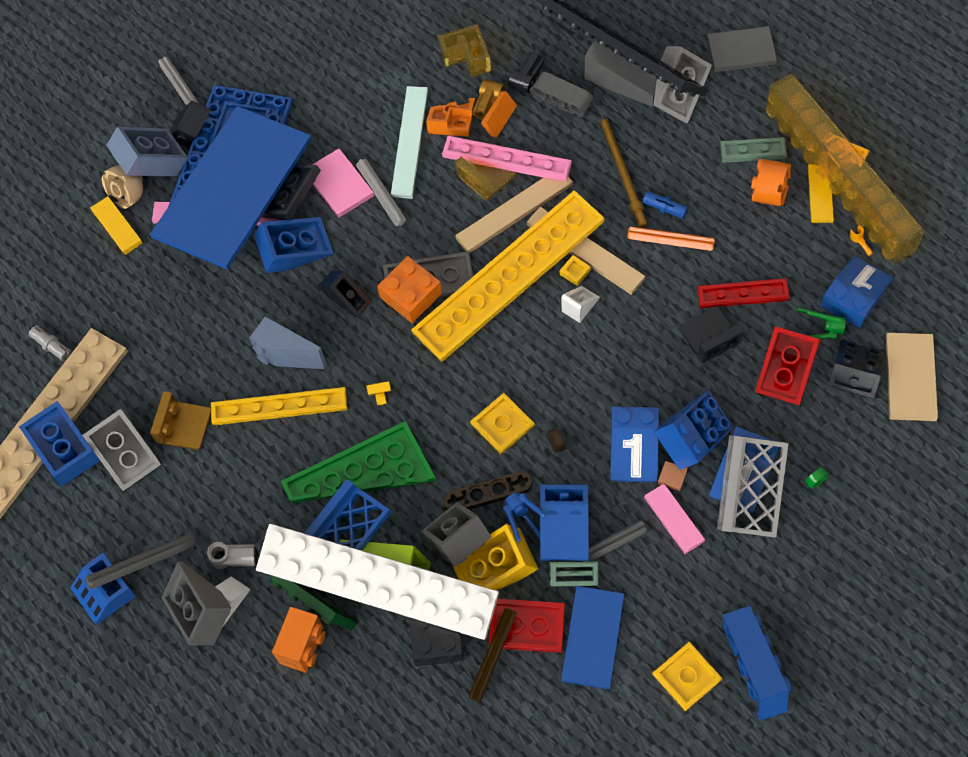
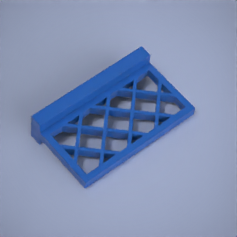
(343, 505)

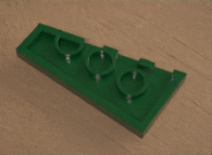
(313, 602)

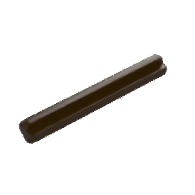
(492, 654)

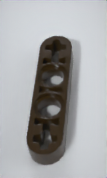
(487, 489)

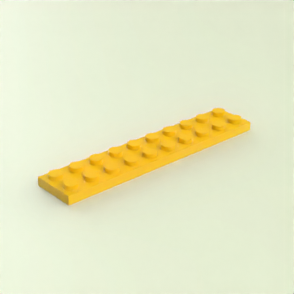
(507, 276)

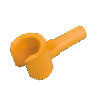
(858, 238)

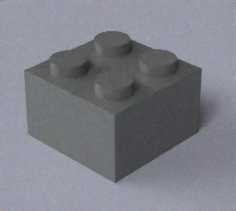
(456, 534)

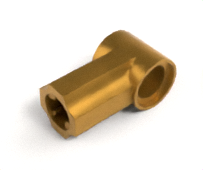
(488, 94)

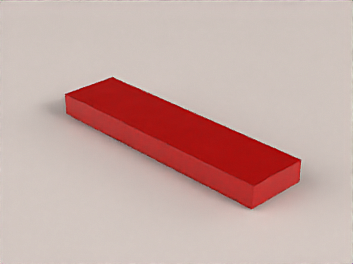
(743, 293)

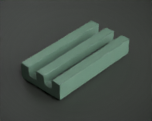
(553, 573)

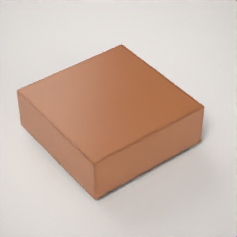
(672, 476)

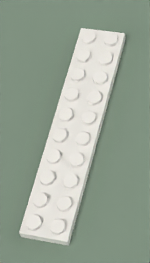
(378, 581)

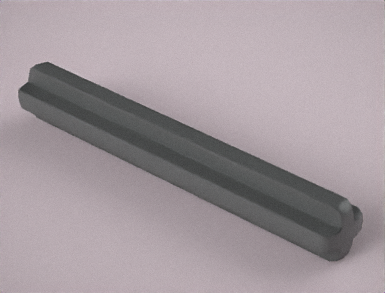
(614, 541)

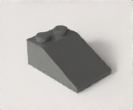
(195, 606)

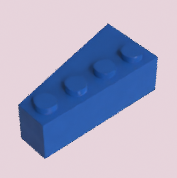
(757, 662)

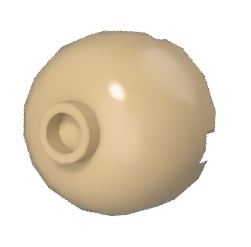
(119, 184)

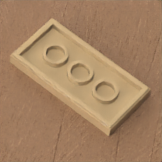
(911, 377)

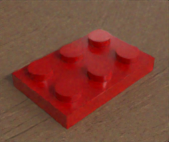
(535, 627)

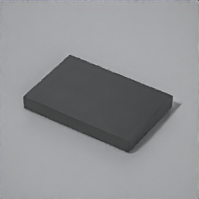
(741, 49)

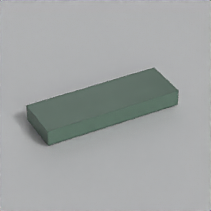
(753, 149)

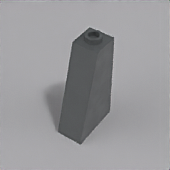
(618, 74)

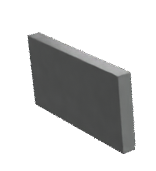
(449, 269)

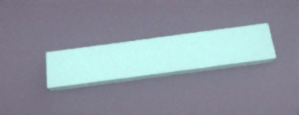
(409, 142)

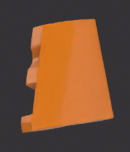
(444, 119)

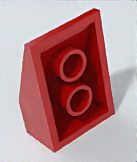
(787, 365)

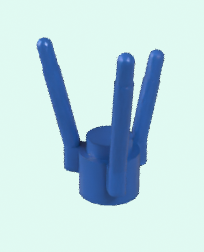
(517, 505)

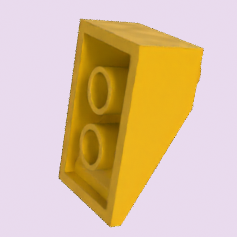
(498, 561)

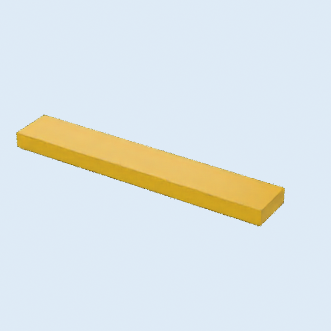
(278, 406)

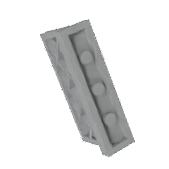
(733, 479)

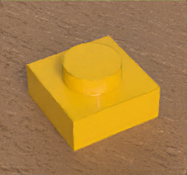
(575, 270)

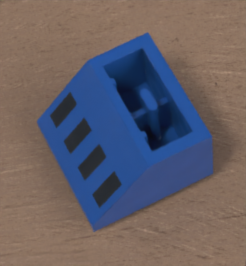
(103, 599)

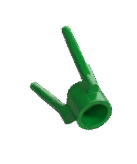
(834, 324)

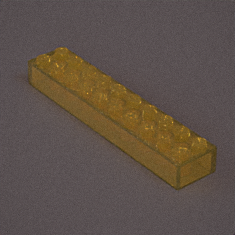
(844, 168)

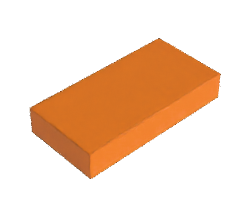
(499, 114)

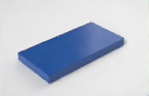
(592, 637)

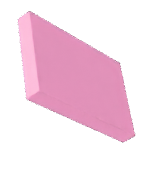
(341, 183)

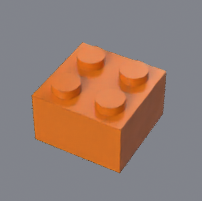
(409, 289)
(299, 640)

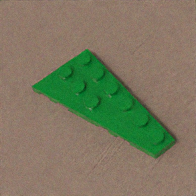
(375, 464)

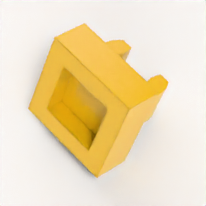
(379, 391)

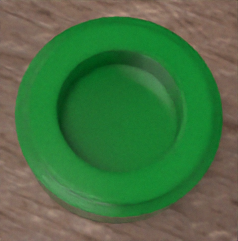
(817, 478)

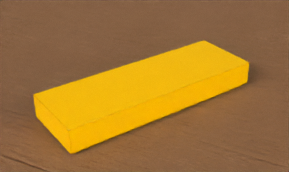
(820, 197)
(116, 225)

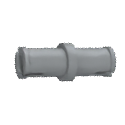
(49, 343)

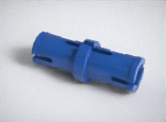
(665, 204)

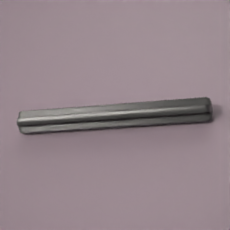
(139, 561)

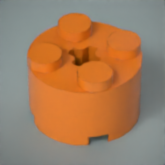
(771, 183)

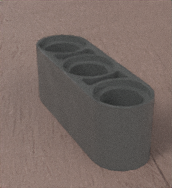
(562, 93)

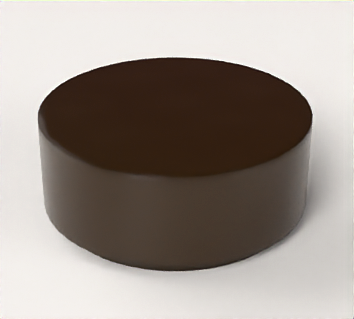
(555, 440)

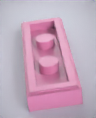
(674, 518)

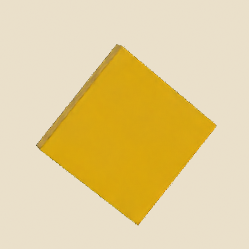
(502, 423)
(687, 676)

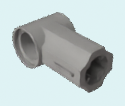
(234, 555)

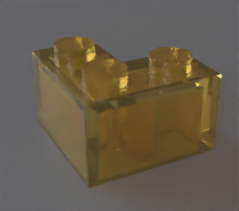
(466, 46)

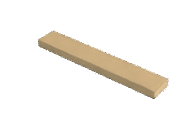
(511, 212)
(601, 260)

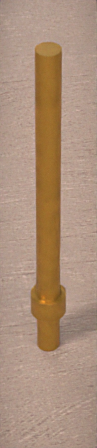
(636, 206)

